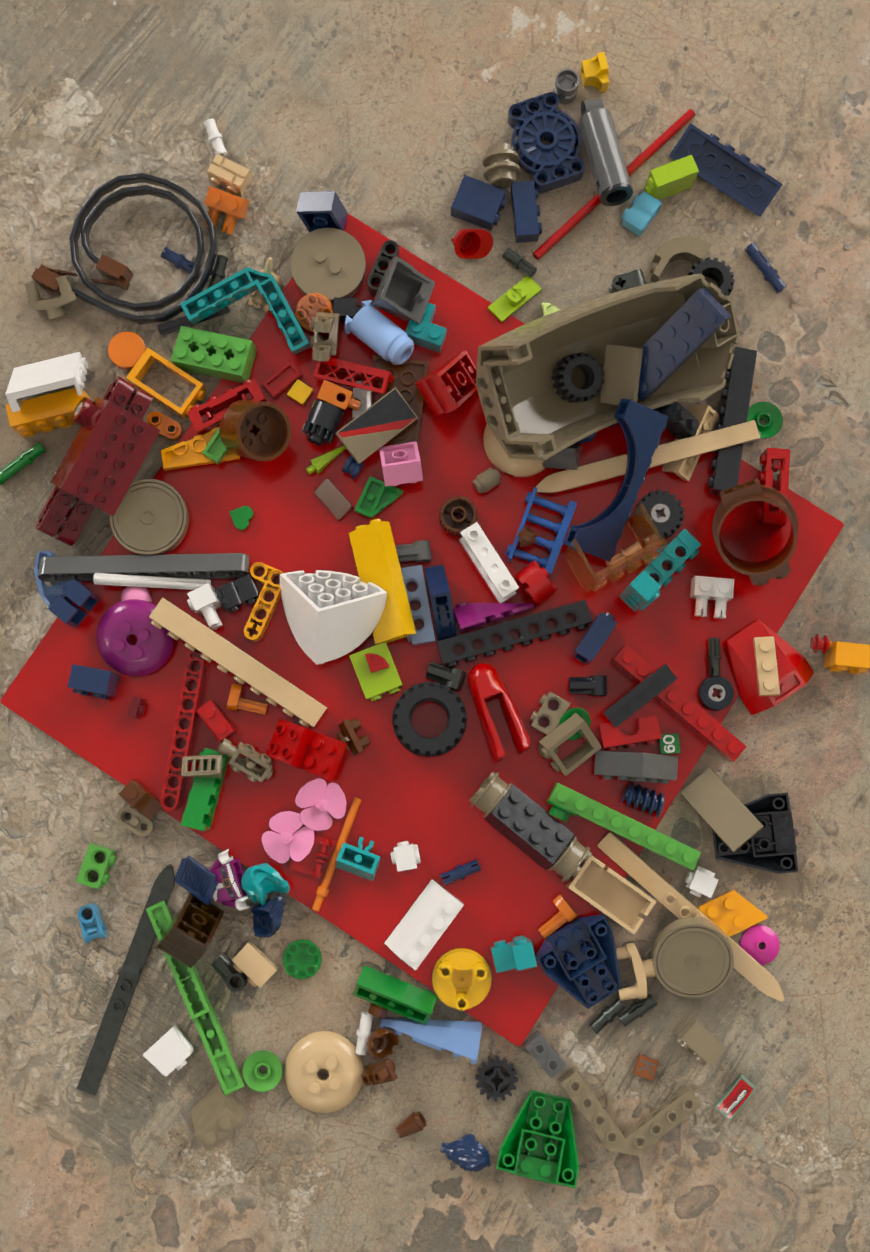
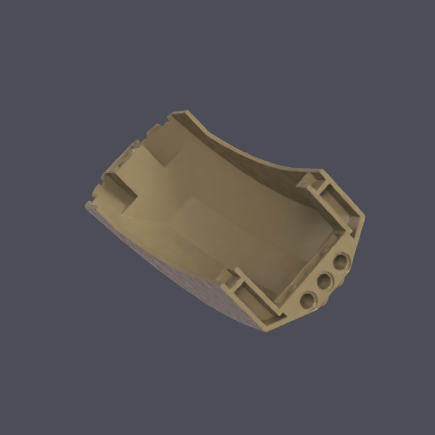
(519, 365)

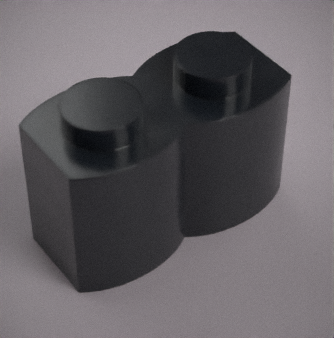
(238, 593)

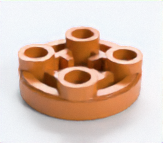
(309, 306)
(126, 349)

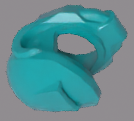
(261, 880)

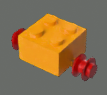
(842, 655)

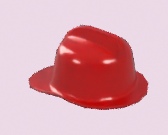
(472, 243)

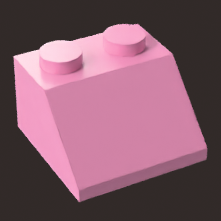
(401, 464)

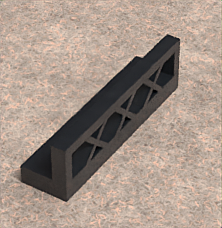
(640, 695)

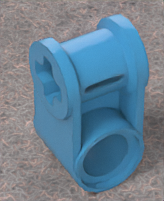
(92, 924)

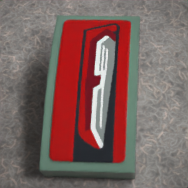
(736, 1097)

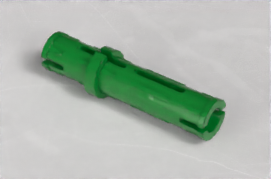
(22, 461)

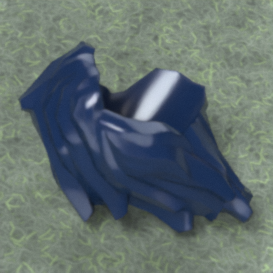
(268, 917)
(467, 1153)

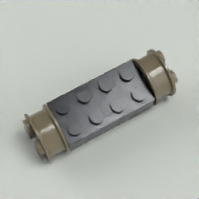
(530, 827)

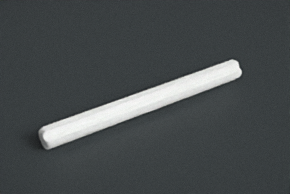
(149, 581)

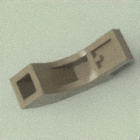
(679, 248)

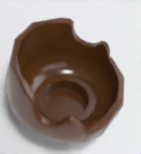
(381, 1043)

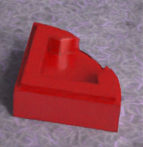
(376, 662)

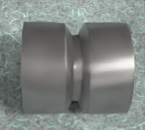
(566, 85)

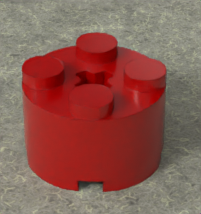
(535, 583)

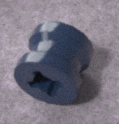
(352, 467)

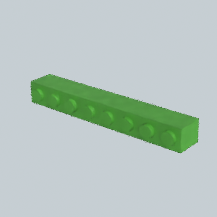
(624, 826)

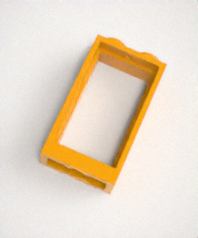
(144, 365)

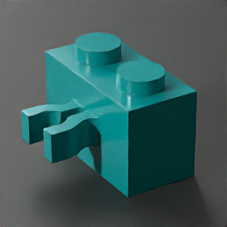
(358, 861)

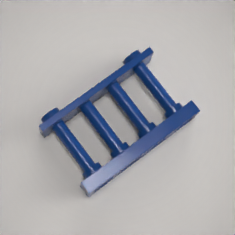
(558, 528)

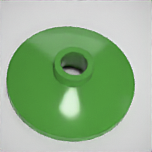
(255, 1078)

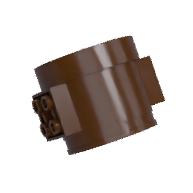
(761, 571)

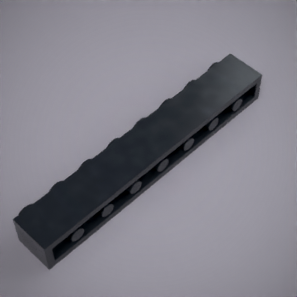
(733, 411)

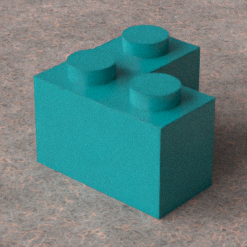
(426, 333)
(513, 954)

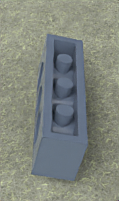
(426, 634)

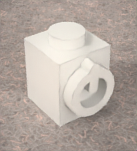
(405, 856)
(701, 882)

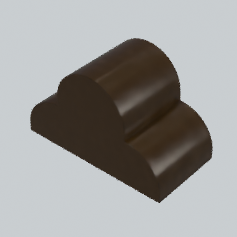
(191, 931)

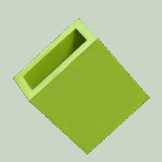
(672, 178)
(378, 682)

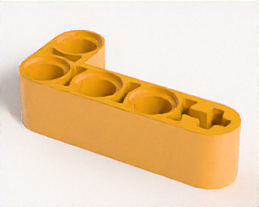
(261, 604)

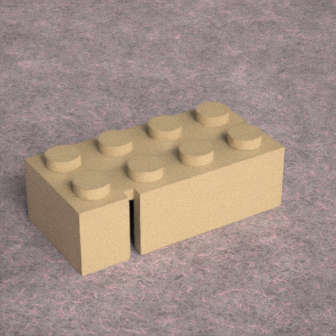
(611, 894)

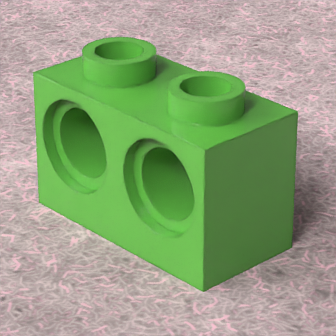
(92, 864)

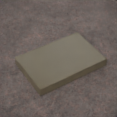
(621, 373)

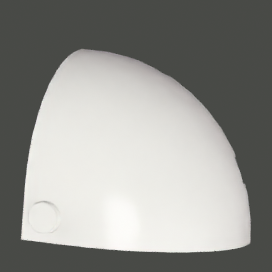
(330, 611)

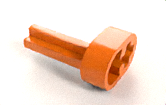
(236, 702)
(566, 913)

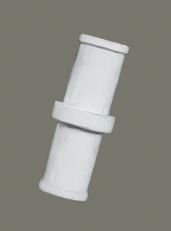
(215, 138)
(363, 1033)

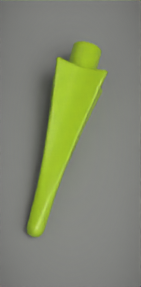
(321, 462)

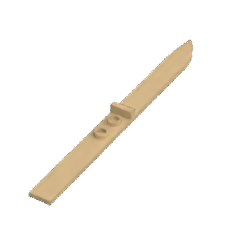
(663, 454)
(682, 908)

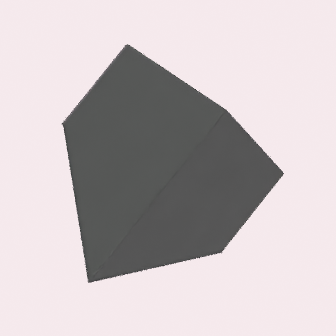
(565, 459)

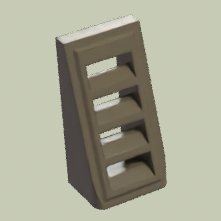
(217, 773)

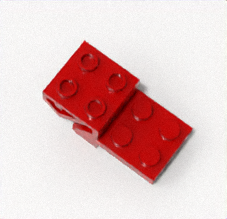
(306, 749)

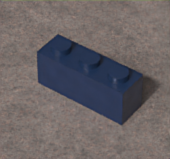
(525, 211)

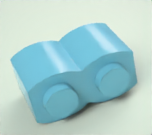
(641, 213)

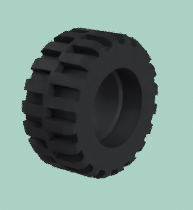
(456, 719)

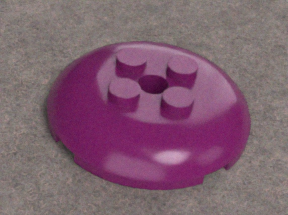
(120, 652)

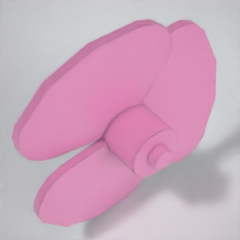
(324, 800)
(288, 841)

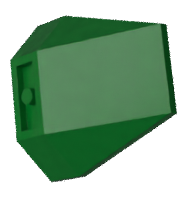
(542, 1142)

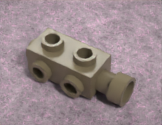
(248, 762)

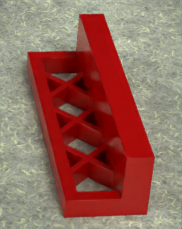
(354, 370)

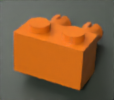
(233, 206)

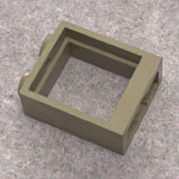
(561, 734)

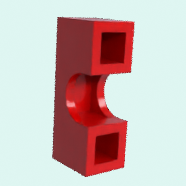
(646, 730)

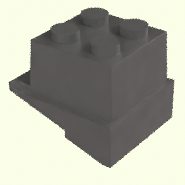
(403, 291)

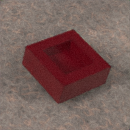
(137, 707)

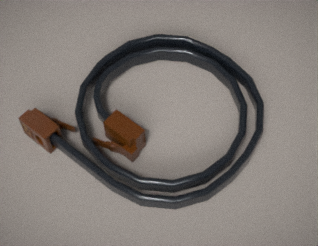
(120, 273)

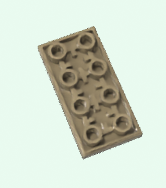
(721, 810)

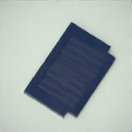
(196, 879)

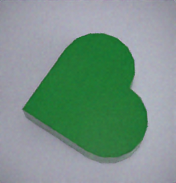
(241, 517)

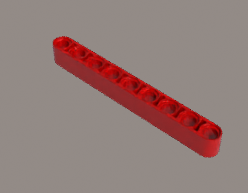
(179, 732)

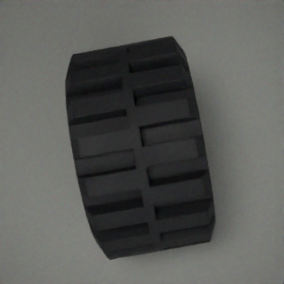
(717, 271)
(592, 374)

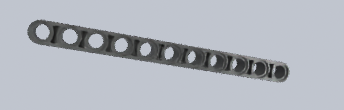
(171, 565)

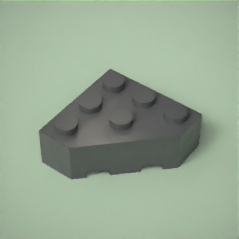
(636, 766)

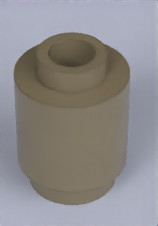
(487, 480)

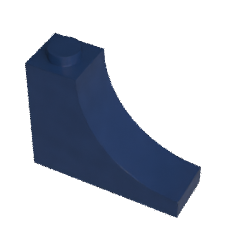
(441, 602)

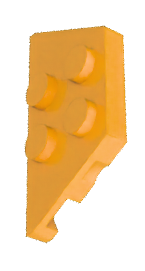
(732, 912)

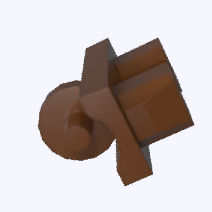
(348, 736)
(379, 1072)

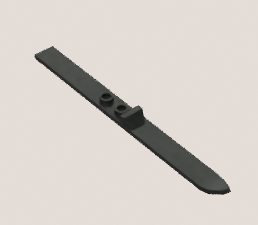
(125, 987)

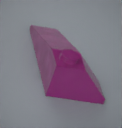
(481, 614)

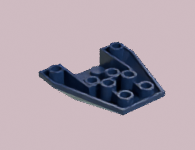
(582, 959)

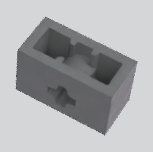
(545, 1054)

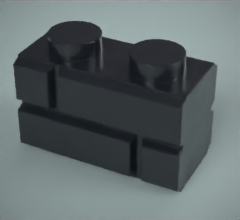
(680, 421)

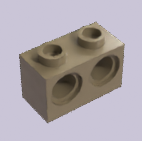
(552, 716)

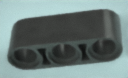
(382, 260)

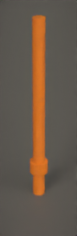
(322, 891)

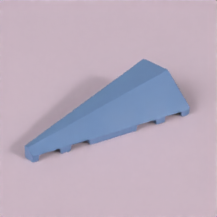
(455, 1036)

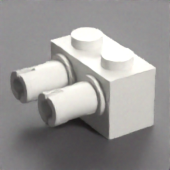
(714, 589)
(205, 602)

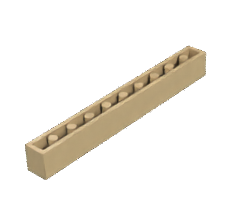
(237, 662)

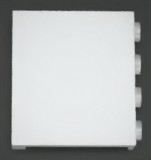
(46, 376)

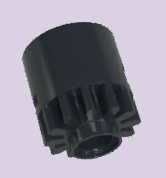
(322, 423)

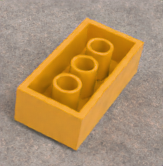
(45, 412)

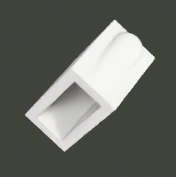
(169, 1051)

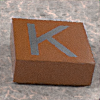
(645, 1067)

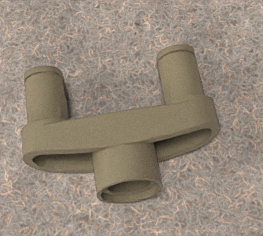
(51, 305)

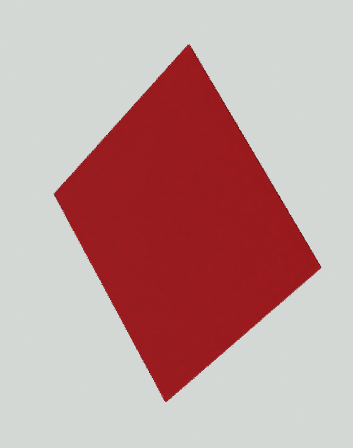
(401, 791)

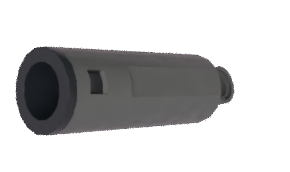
(604, 153)

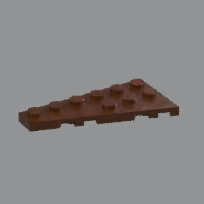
(404, 380)

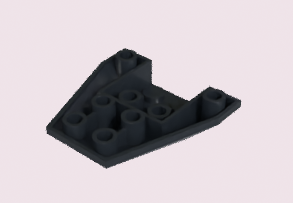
(774, 845)

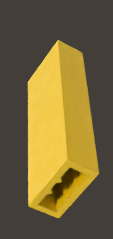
(379, 564)

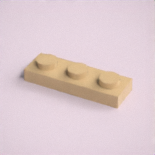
(766, 666)

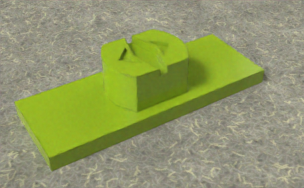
(514, 298)

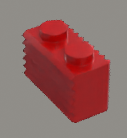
(216, 720)

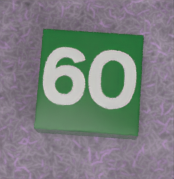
(669, 744)

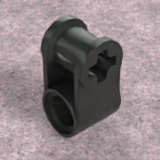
(627, 281)

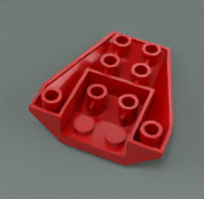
(792, 667)

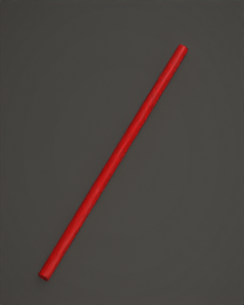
(631, 168)

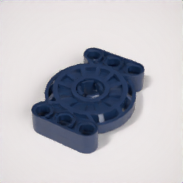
(557, 128)

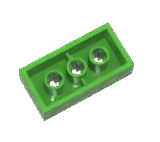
(214, 354)

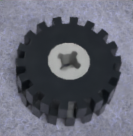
(666, 505)

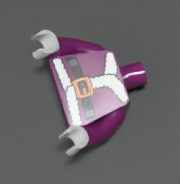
(229, 879)

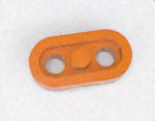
(164, 425)

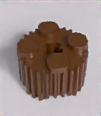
(455, 506)

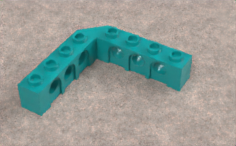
(239, 286)
(644, 588)

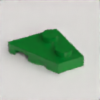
(376, 497)

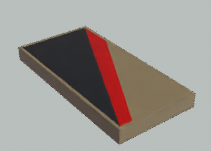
(376, 425)

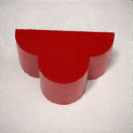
(449, 384)

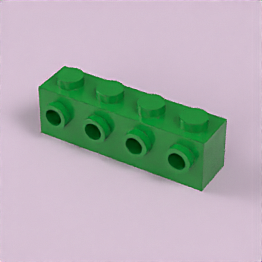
(395, 995)

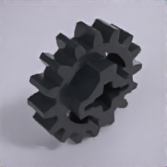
(487, 1077)

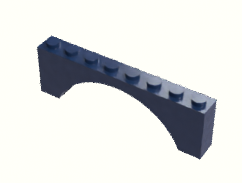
(642, 434)

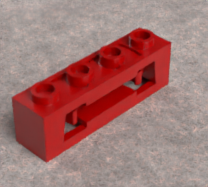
(201, 416)
(780, 458)

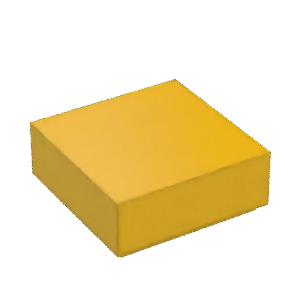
(300, 392)

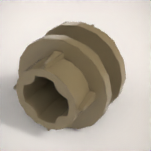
(501, 165)

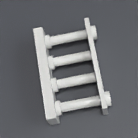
(488, 563)

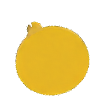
(461, 978)

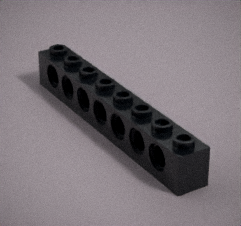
(578, 610)

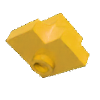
(595, 72)

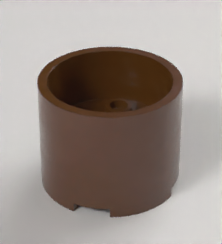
(269, 434)

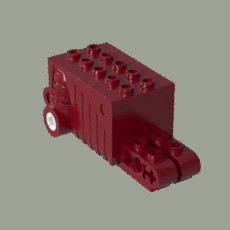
(100, 460)

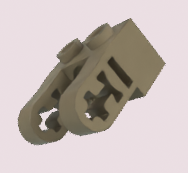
(324, 346)

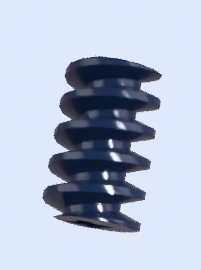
(643, 798)

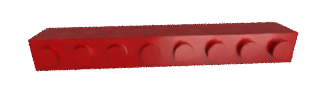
(682, 706)

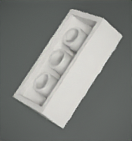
(424, 924)

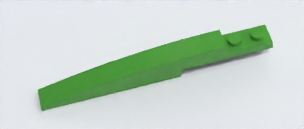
(199, 1007)

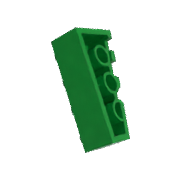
(204, 796)

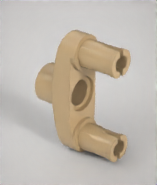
(642, 969)

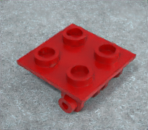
(318, 859)

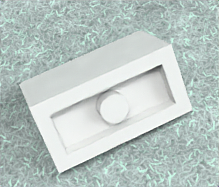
(365, 396)

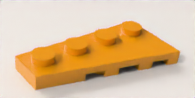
(190, 453)

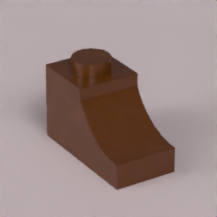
(141, 799)

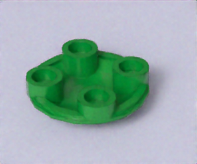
(302, 959)

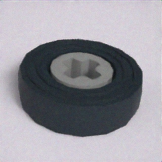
(718, 683)

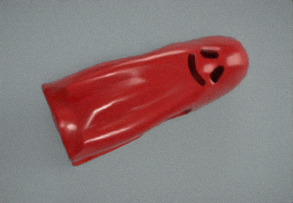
(485, 687)

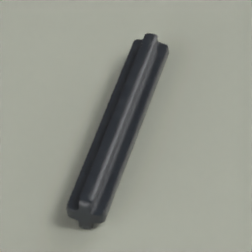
(175, 325)

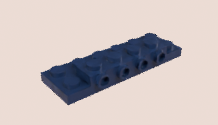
(727, 170)

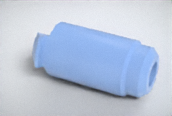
(380, 334)

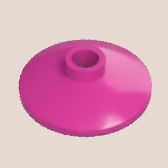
(753, 936)

